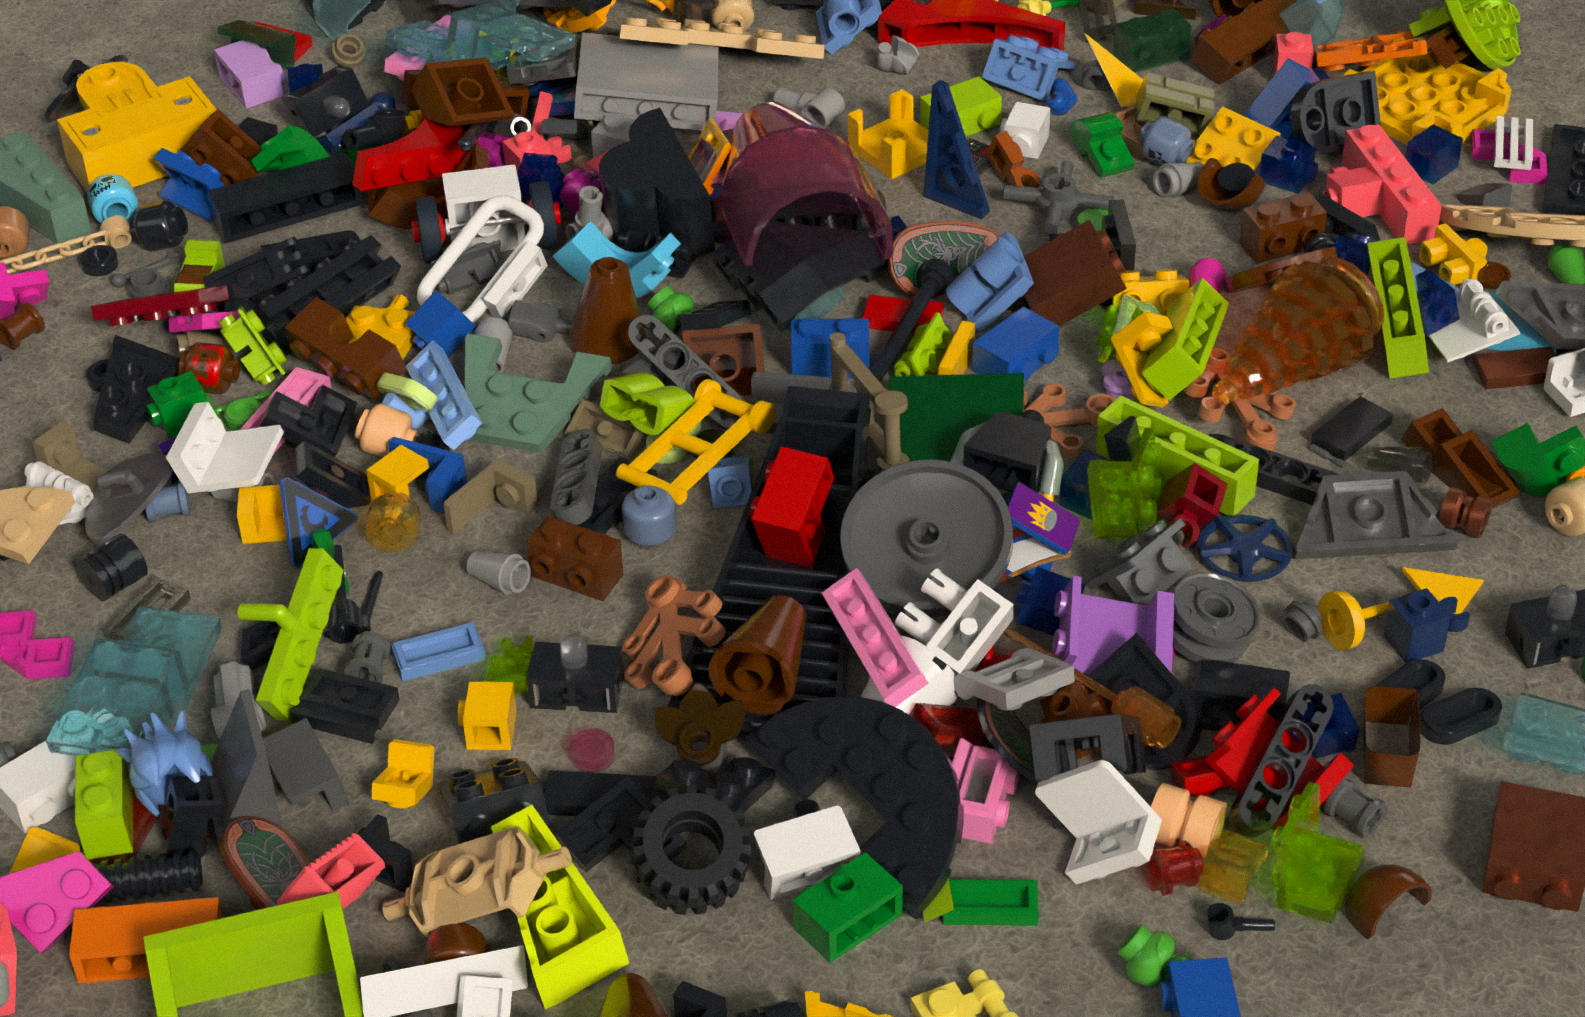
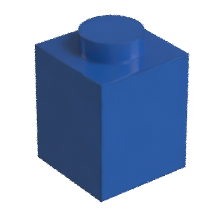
(439, 322)

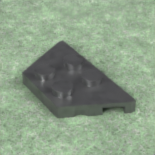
(549, 68)
(1549, 308)
(1371, 518)

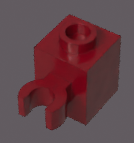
(1194, 497)

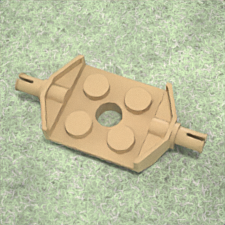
(504, 876)

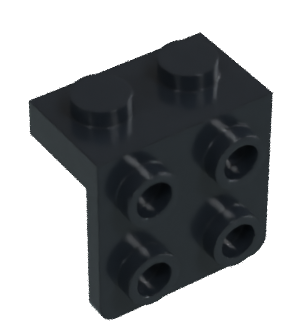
(491, 796)

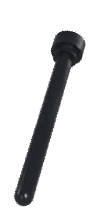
(473, 133)
(934, 278)

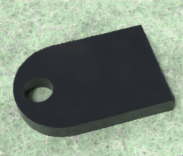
(1335, 107)
(1139, 666)

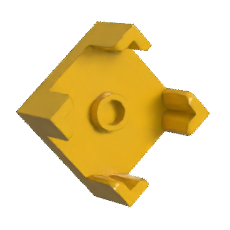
(893, 144)

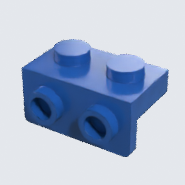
(188, 182)

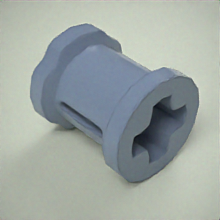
(169, 501)

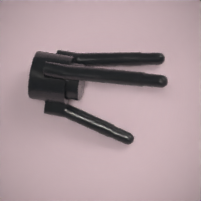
(345, 616)

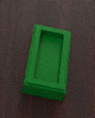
(993, 902)

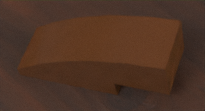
(1460, 458)

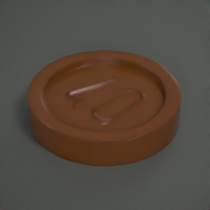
(1493, 274)

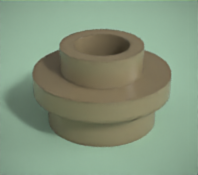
(350, 43)

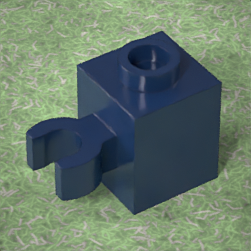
(1420, 624)

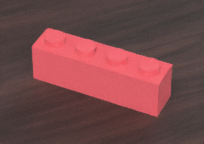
(1407, 202)

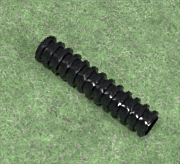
(152, 875)

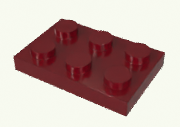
(160, 305)

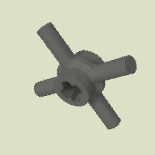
(1057, 197)

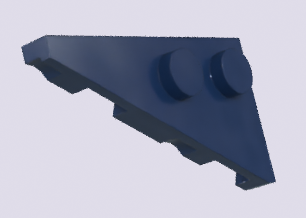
(950, 168)

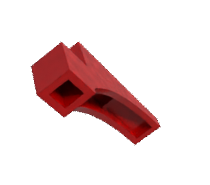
(965, 23)
(416, 157)

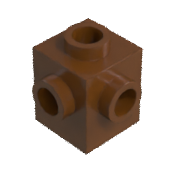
(1073, 703)

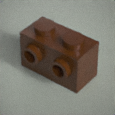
(227, 152)
(1281, 226)
(575, 558)

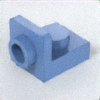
(731, 481)

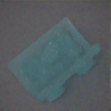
(1548, 733)

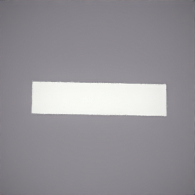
(437, 982)

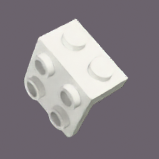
(1105, 815)

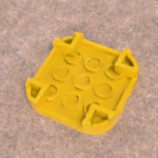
(1421, 93)

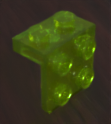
(1310, 867)

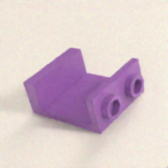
(1097, 626)

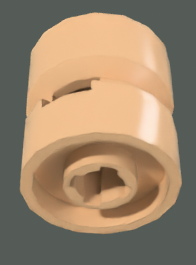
(1183, 819)

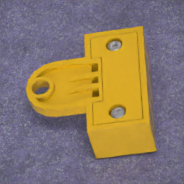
(129, 123)

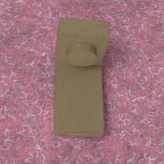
(61, 451)
(496, 481)

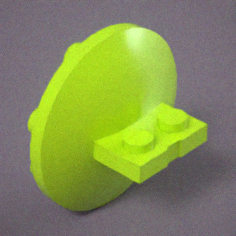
(1483, 26)

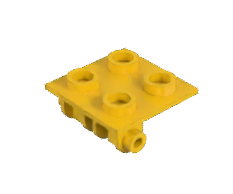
(1232, 140)

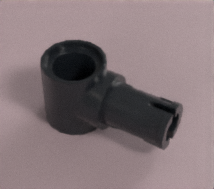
(384, 129)

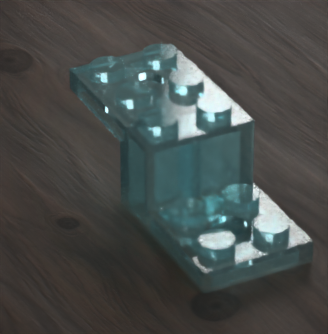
(481, 33)
(134, 681)

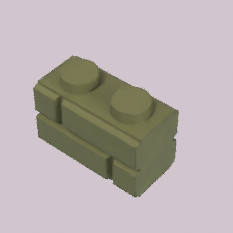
(1176, 99)

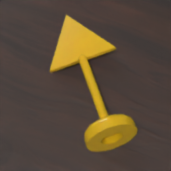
(1345, 620)

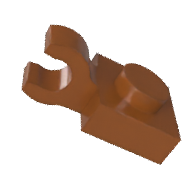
(1008, 160)

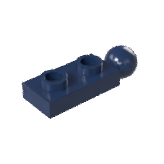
(334, 140)

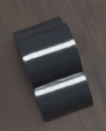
(655, 186)

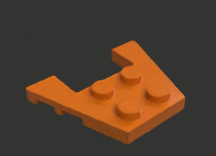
(1368, 51)

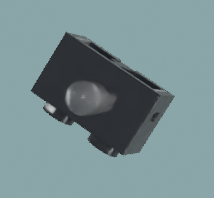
(326, 101)
(1548, 627)
(575, 675)

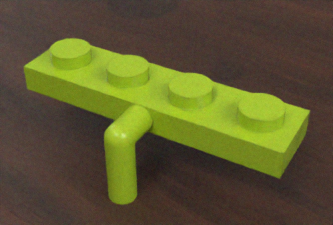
(299, 632)

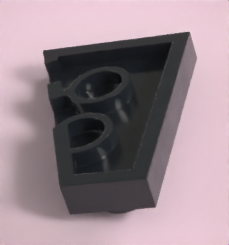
(124, 396)

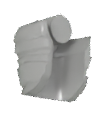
(898, 56)

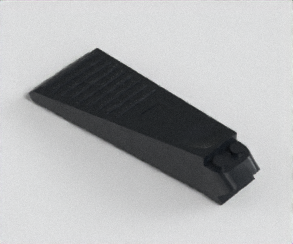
(828, 426)

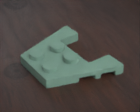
(522, 409)

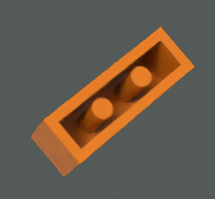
(110, 940)

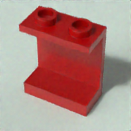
(1241, 744)

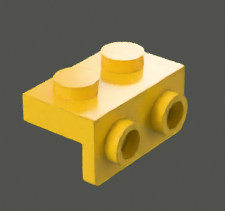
(1156, 290)

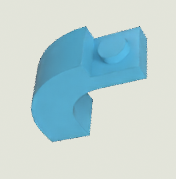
(590, 244)

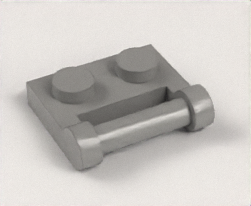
(1016, 679)

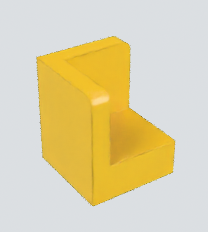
(395, 471)
(261, 514)

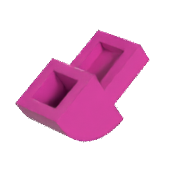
(21, 288)

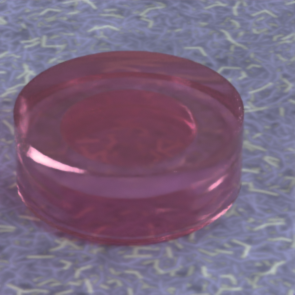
(592, 750)

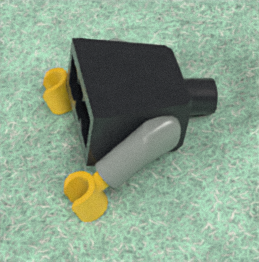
(1013, 451)

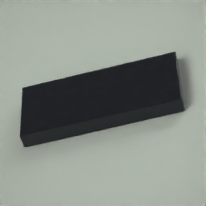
(1566, 172)

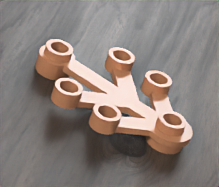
(1094, 406)
(1258, 432)
(664, 598)

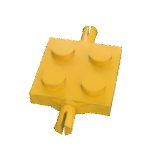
(386, 322)

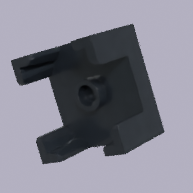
(1117, 735)

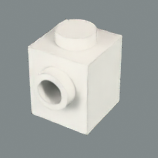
(1028, 127)

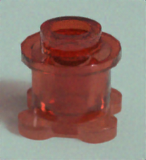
(1174, 867)

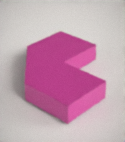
(1483, 148)
(198, 322)
(33, 656)

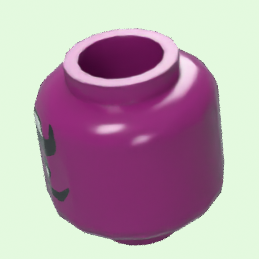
(574, 183)

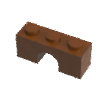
(322, 337)

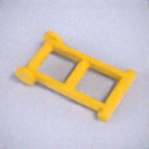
(707, 397)

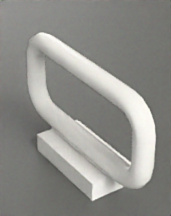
(515, 274)

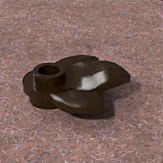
(700, 721)

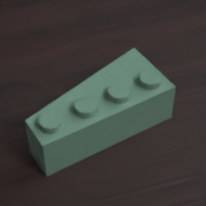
(40, 190)

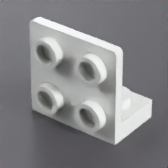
(215, 459)

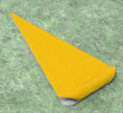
(1121, 78)
(40, 847)

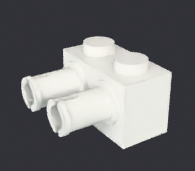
(970, 629)

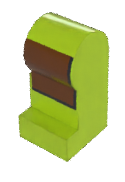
(200, 260)

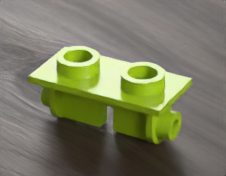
(925, 349)
(263, 357)

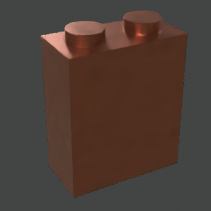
(1073, 274)
(1537, 847)

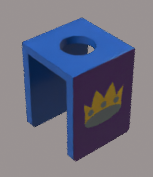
(1042, 521)

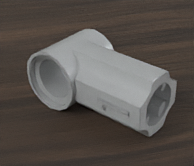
(228, 684)

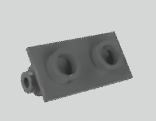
(479, 259)

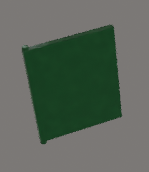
(950, 404)

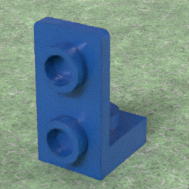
(445, 471)

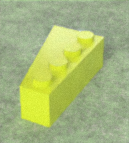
(566, 926)

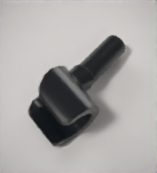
(1224, 924)

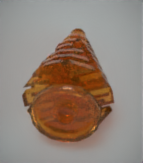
(1304, 330)

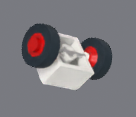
(465, 194)

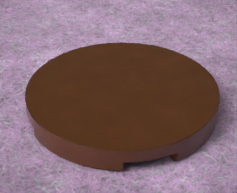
(1269, 272)

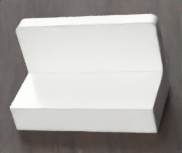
(804, 850)

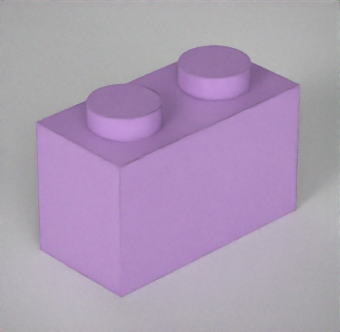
(249, 72)

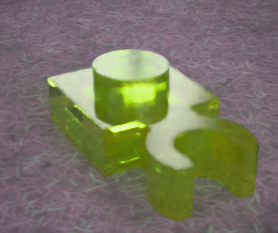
(512, 665)

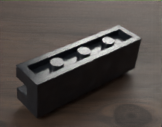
(341, 282)

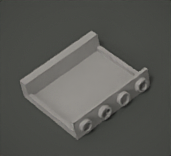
(644, 75)

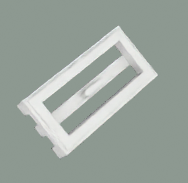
(1514, 129)

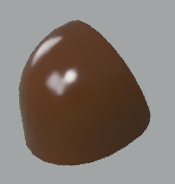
(1209, 188)
(1377, 890)

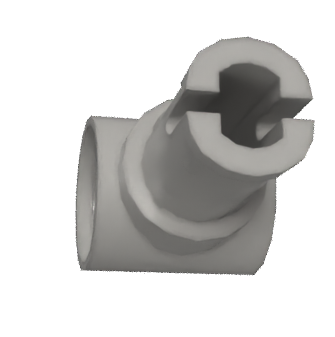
(818, 107)
(590, 210)

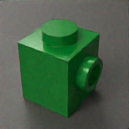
(173, 401)

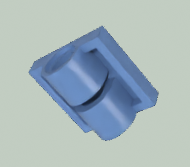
(844, 19)
(991, 282)

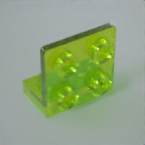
(1126, 492)

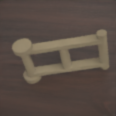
(886, 402)

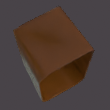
(1391, 707)

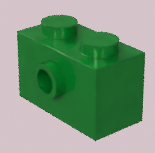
(847, 907)

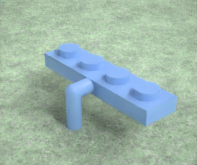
(453, 412)

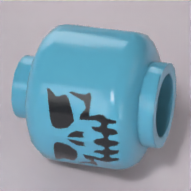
(112, 196)

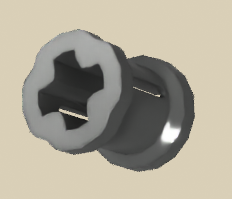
(373, 660)
(1355, 807)

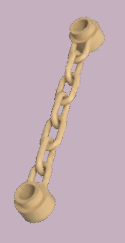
(113, 229)

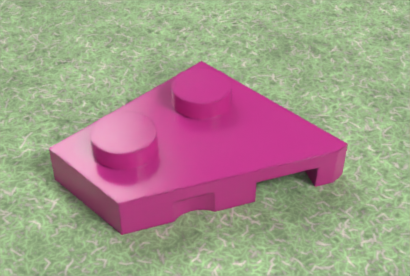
(45, 897)

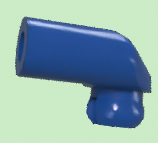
(1064, 99)

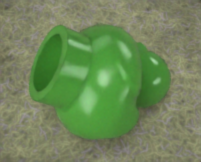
(670, 306)
(1148, 955)

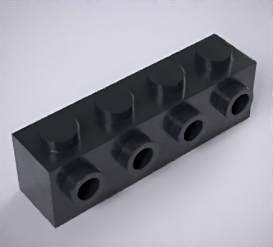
(284, 197)

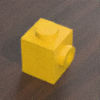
(488, 715)

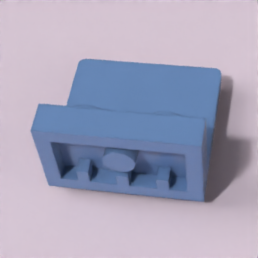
(1025, 66)

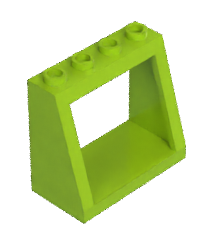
(253, 953)

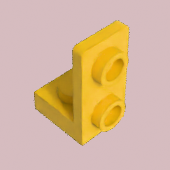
(1131, 343)

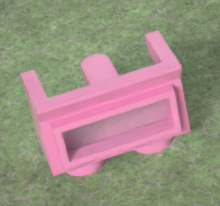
(983, 789)

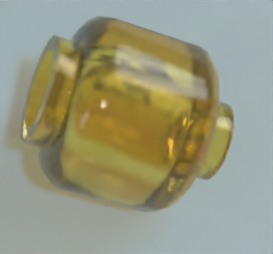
(393, 522)

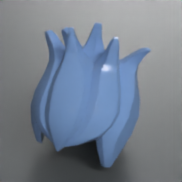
(163, 756)

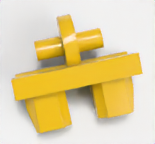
(1457, 256)

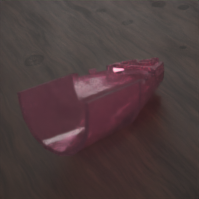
(788, 156)

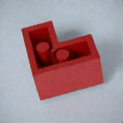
(791, 505)

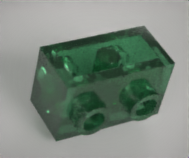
(1152, 40)

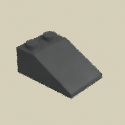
(243, 768)

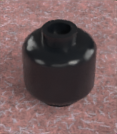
(159, 226)

